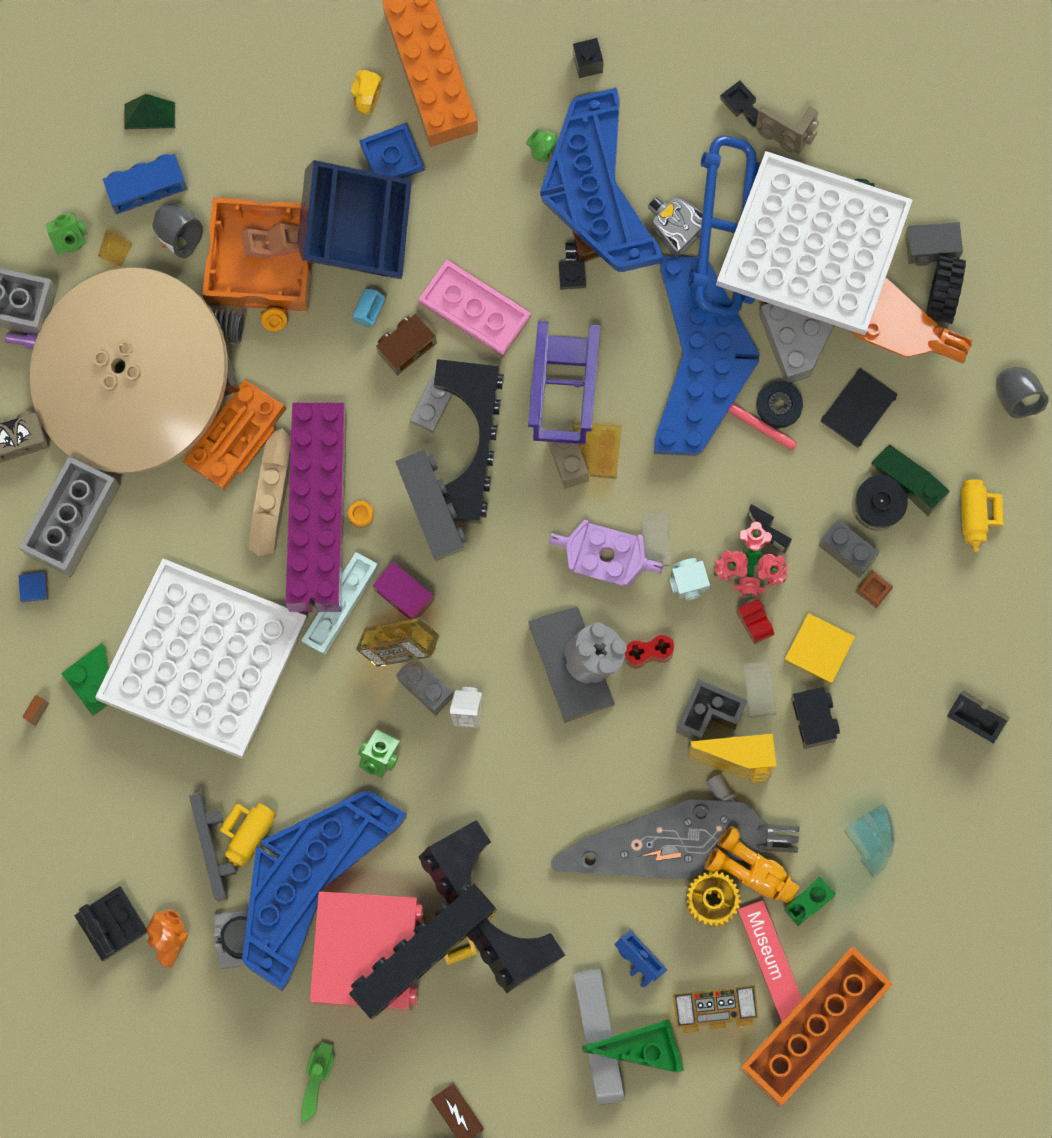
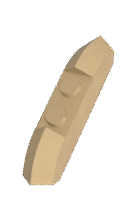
(270, 494)

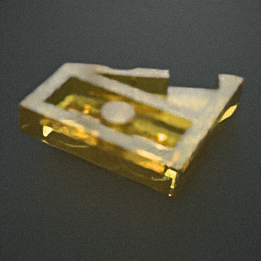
(601, 449)

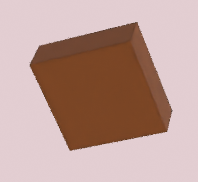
(874, 589)
(35, 710)

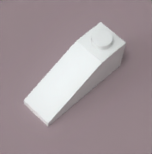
(467, 707)

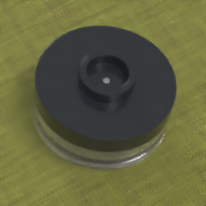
(879, 503)

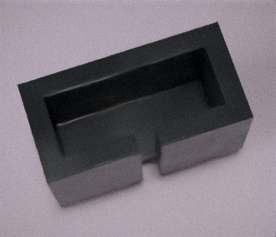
(815, 718)
(984, 722)

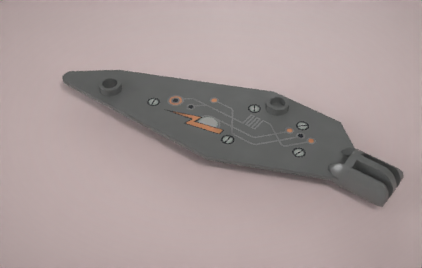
(673, 841)

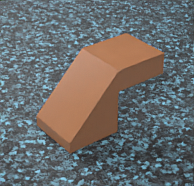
(271, 243)

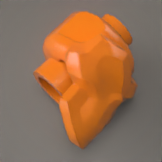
(167, 936)

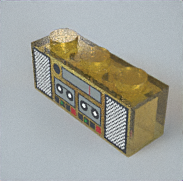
(398, 642)
(715, 1008)

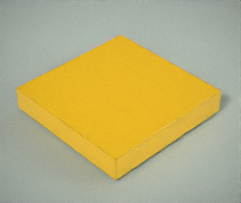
(819, 648)

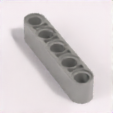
(598, 1027)

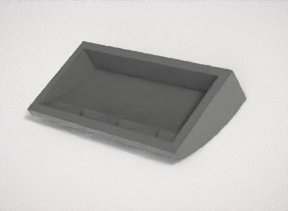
(572, 696)

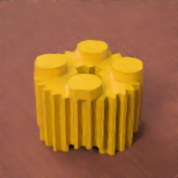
(726, 893)

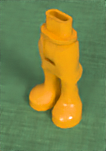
(763, 876)

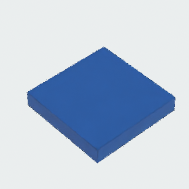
(392, 153)

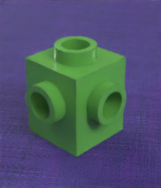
(66, 233)
(378, 754)

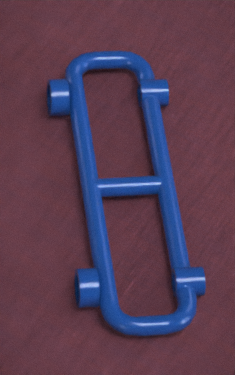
(711, 161)

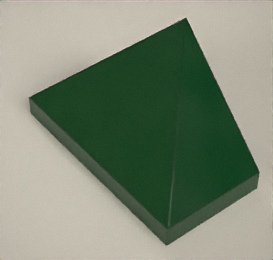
(149, 113)

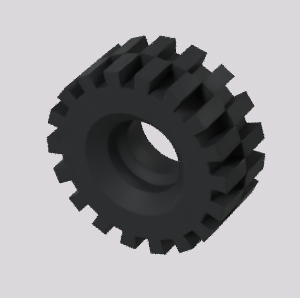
(946, 289)

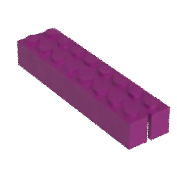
(316, 507)

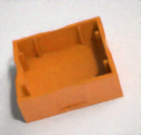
(253, 281)

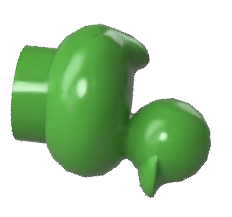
(542, 144)

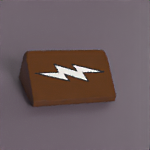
(457, 1113)

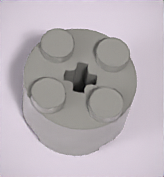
(594, 653)

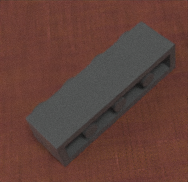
(430, 506)

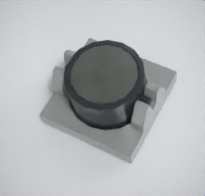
(230, 938)

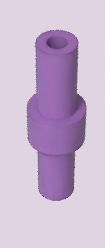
(27, 340)

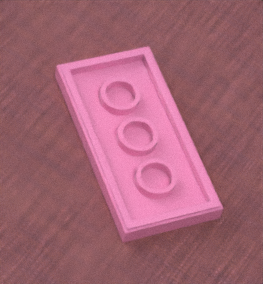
(474, 308)

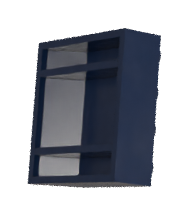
(354, 219)

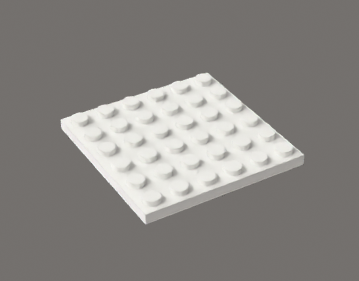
(814, 243)
(201, 658)

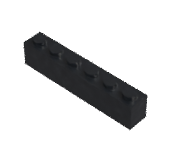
(422, 951)

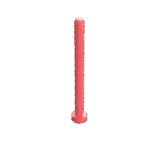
(762, 427)

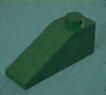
(917, 482)

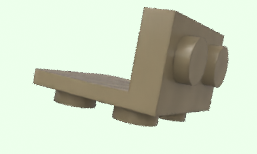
(790, 137)

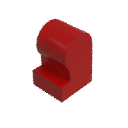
(755, 621)

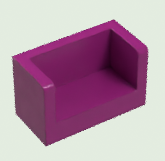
(403, 592)

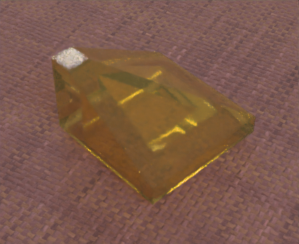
(114, 248)

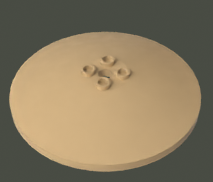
(169, 380)

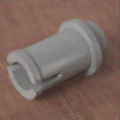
(720, 789)

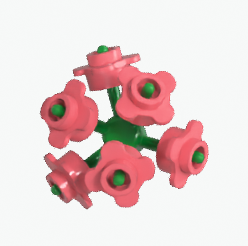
(737, 561)

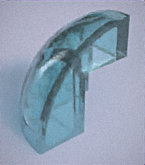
(873, 838)

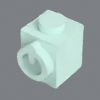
(689, 579)

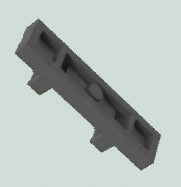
(215, 870)

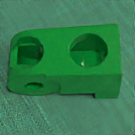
(809, 901)

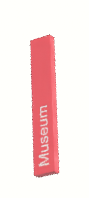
(770, 958)

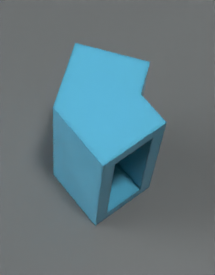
(364, 306)

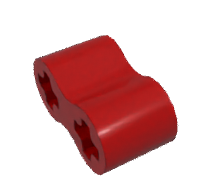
(649, 651)

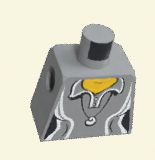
(676, 224)

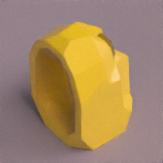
(366, 91)

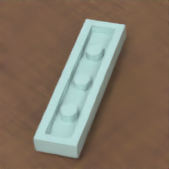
(329, 624)

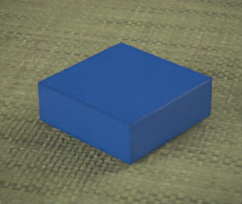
(33, 587)

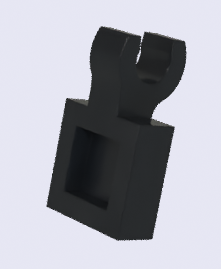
(739, 101)
(572, 271)

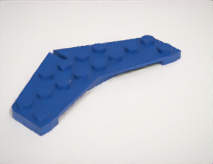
(584, 189)
(708, 372)
(308, 860)

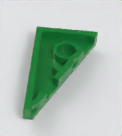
(644, 1046)

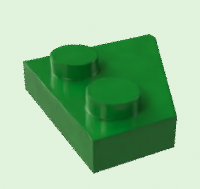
(87, 676)

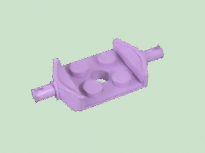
(588, 543)

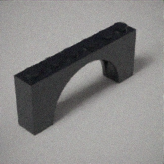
(478, 388)
(509, 957)

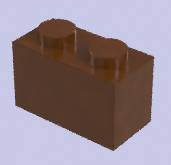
(405, 343)

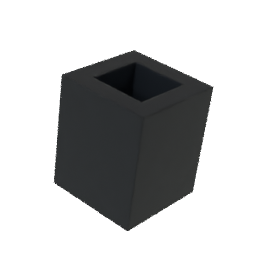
(588, 58)

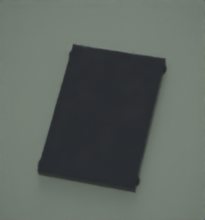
(859, 408)

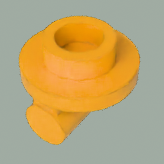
(274, 319)

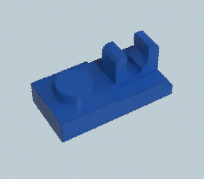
(638, 954)

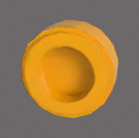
(361, 514)

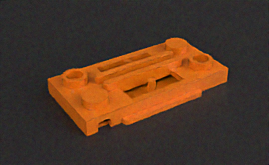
(235, 435)

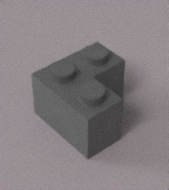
(706, 704)

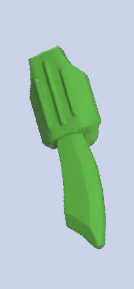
(319, 1069)

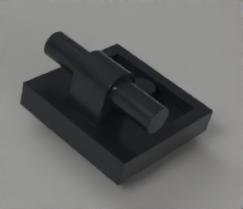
(111, 923)

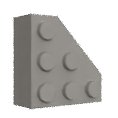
(794, 340)

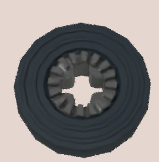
(775, 392)

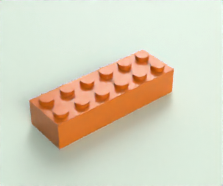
(430, 69)
(815, 1026)

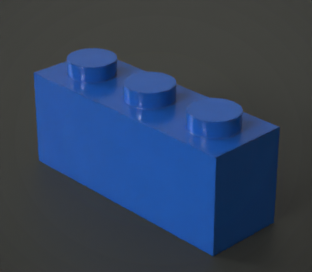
(144, 183)

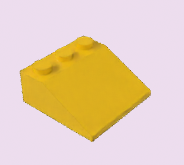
(740, 756)

